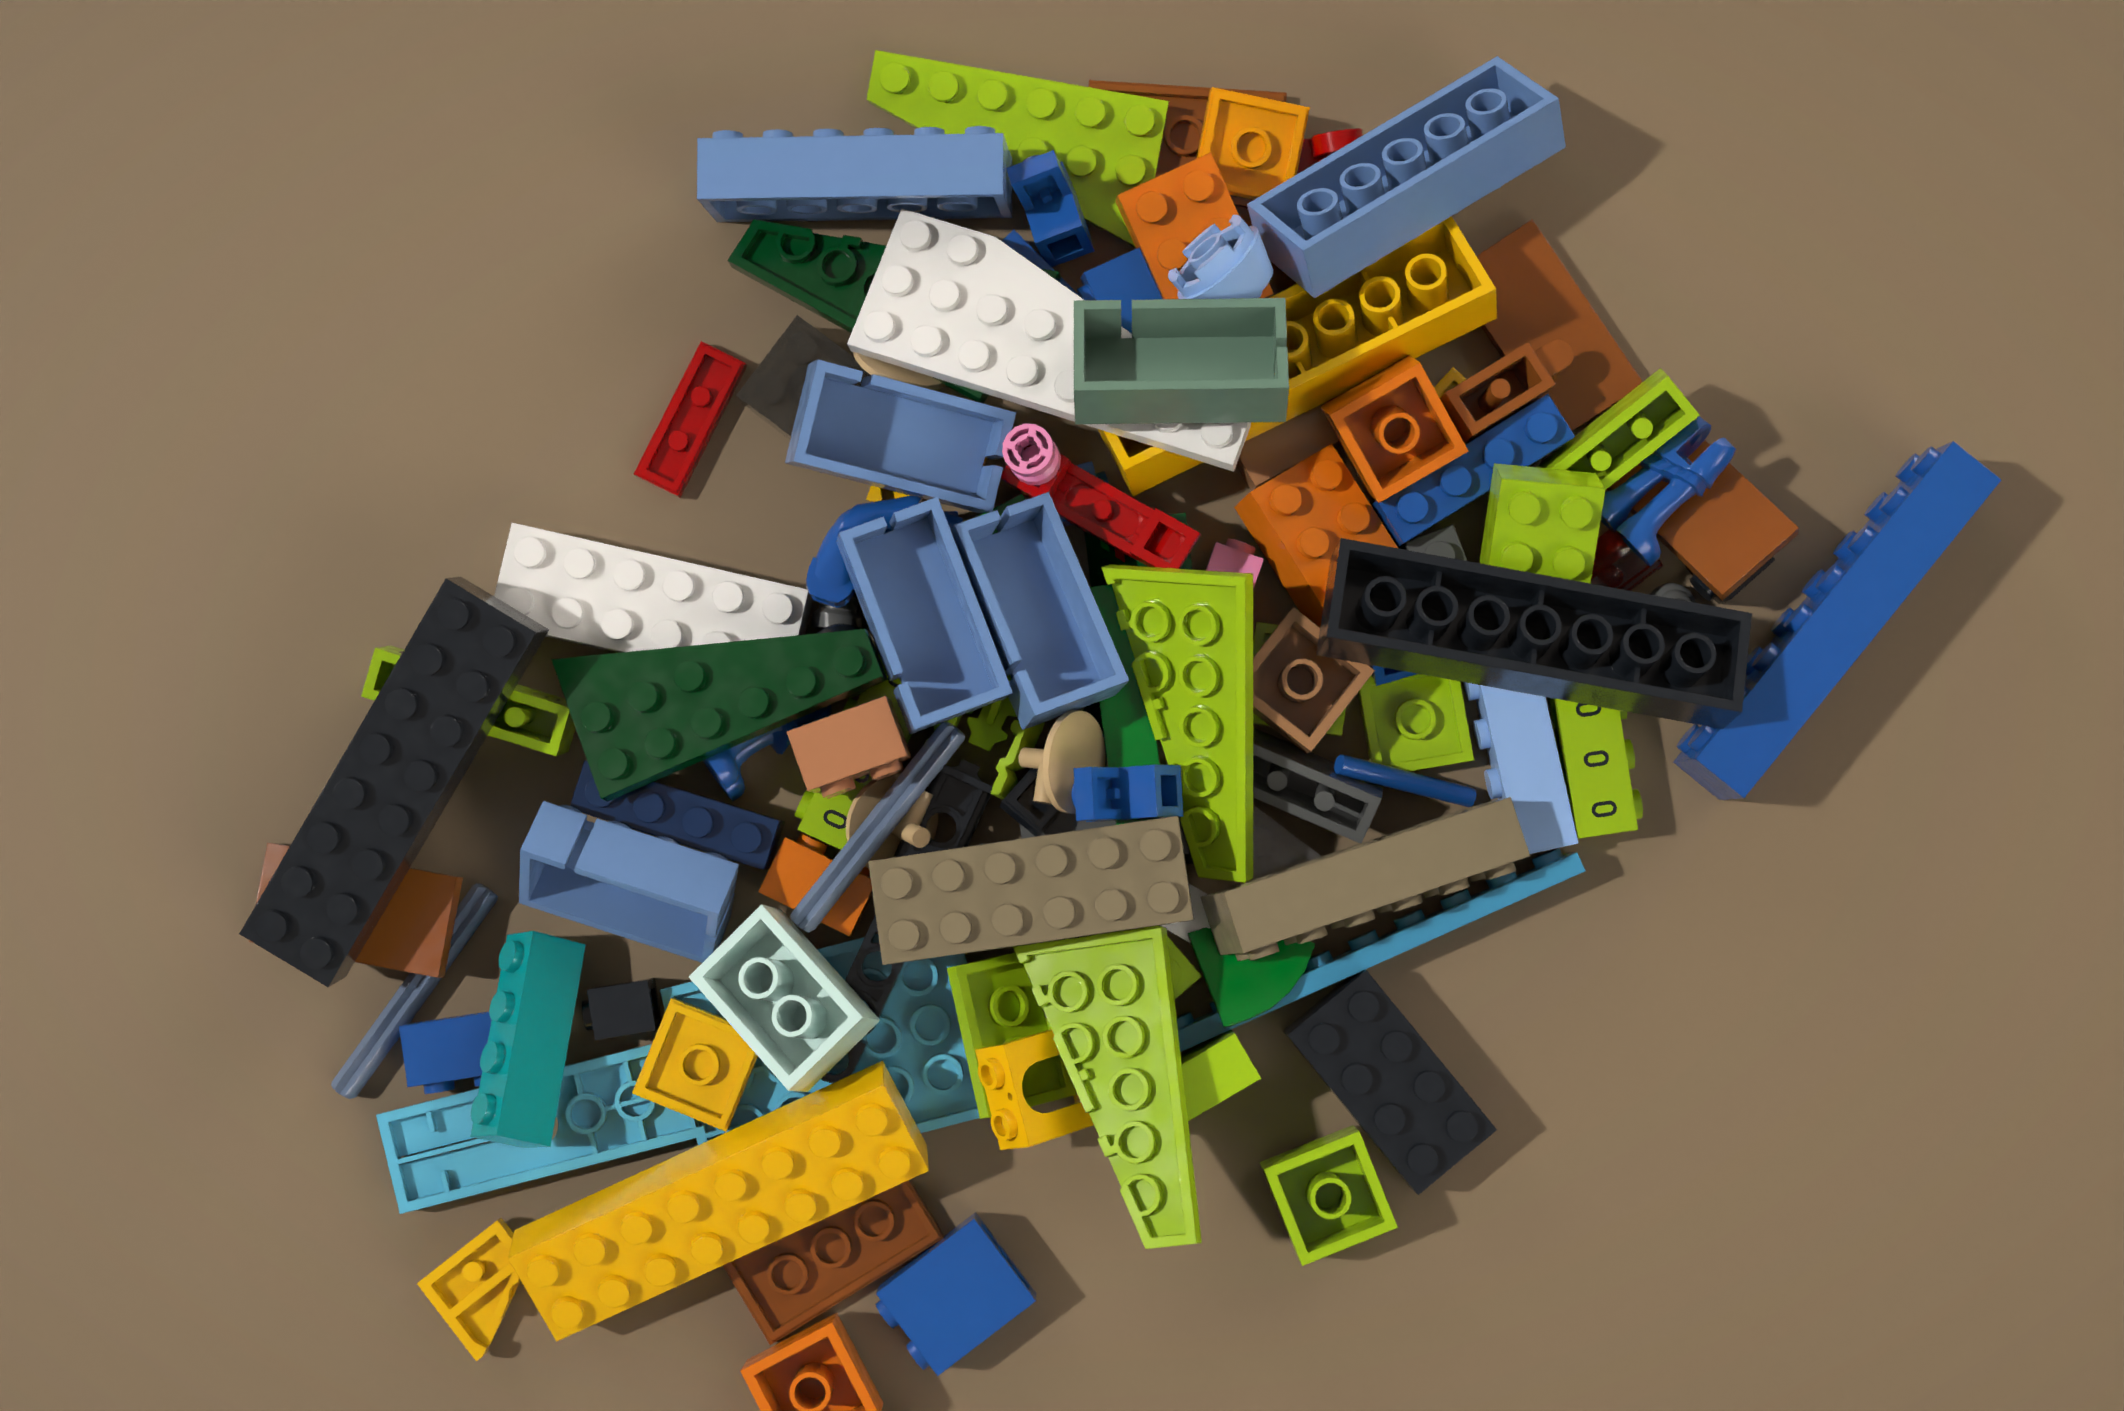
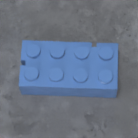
(899, 437)
(1039, 610)
(923, 615)
(626, 882)

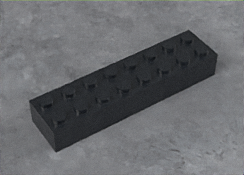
(1535, 634)
(394, 781)

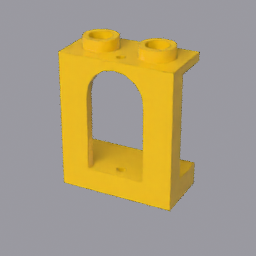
(1012, 1119)

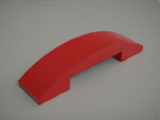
(1113, 516)

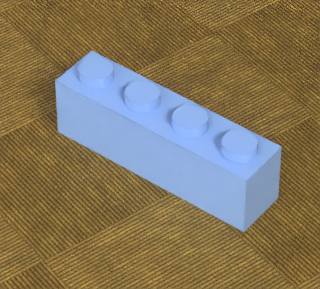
(1524, 764)

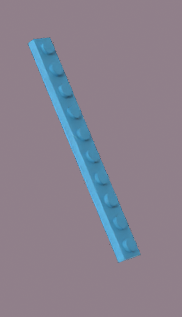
(1411, 932)

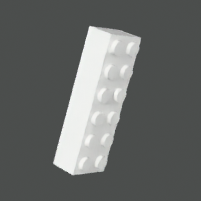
(639, 599)

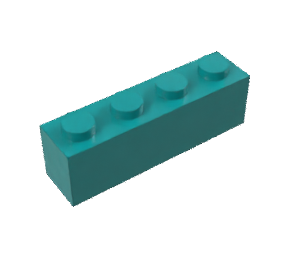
(527, 1040)

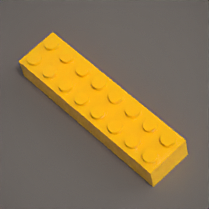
(1346, 335)
(719, 1201)

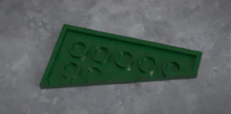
(818, 272)
(680, 705)

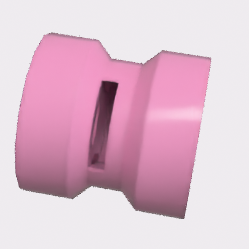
(1035, 463)

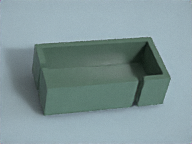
(1182, 362)

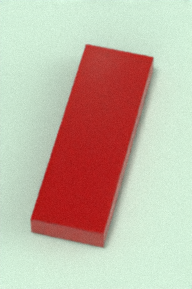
(690, 419)

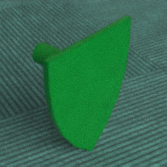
(1248, 986)

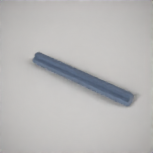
(877, 826)
(409, 999)

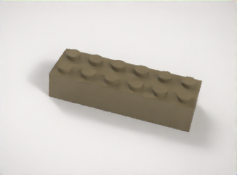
(1367, 876)
(1031, 890)

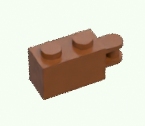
(1505, 387)

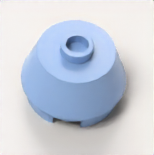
(1224, 264)

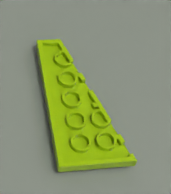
(1099, 135)
(1197, 687)
(1122, 1050)

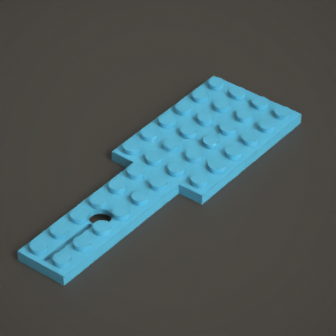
(605, 1121)

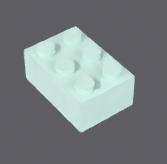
(784, 998)

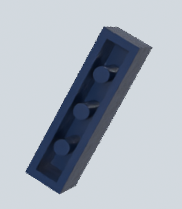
(686, 819)

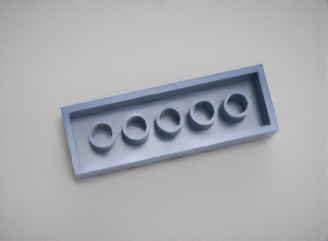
(854, 175)
(1407, 175)

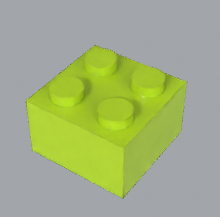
(1543, 521)
(1328, 1195)

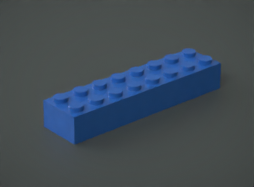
(1838, 617)

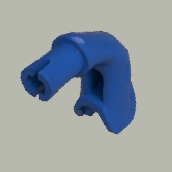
(827, 574)

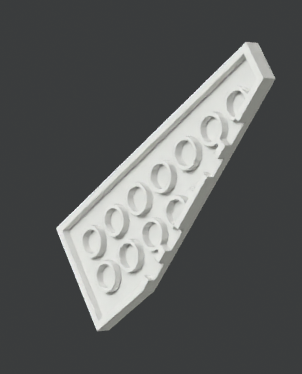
(997, 325)

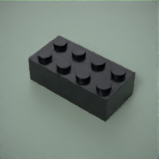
(1390, 1080)

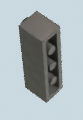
(1311, 788)

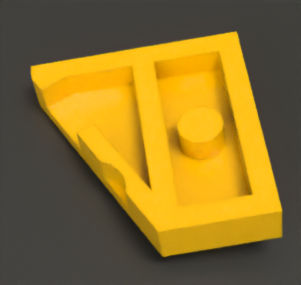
(475, 1287)

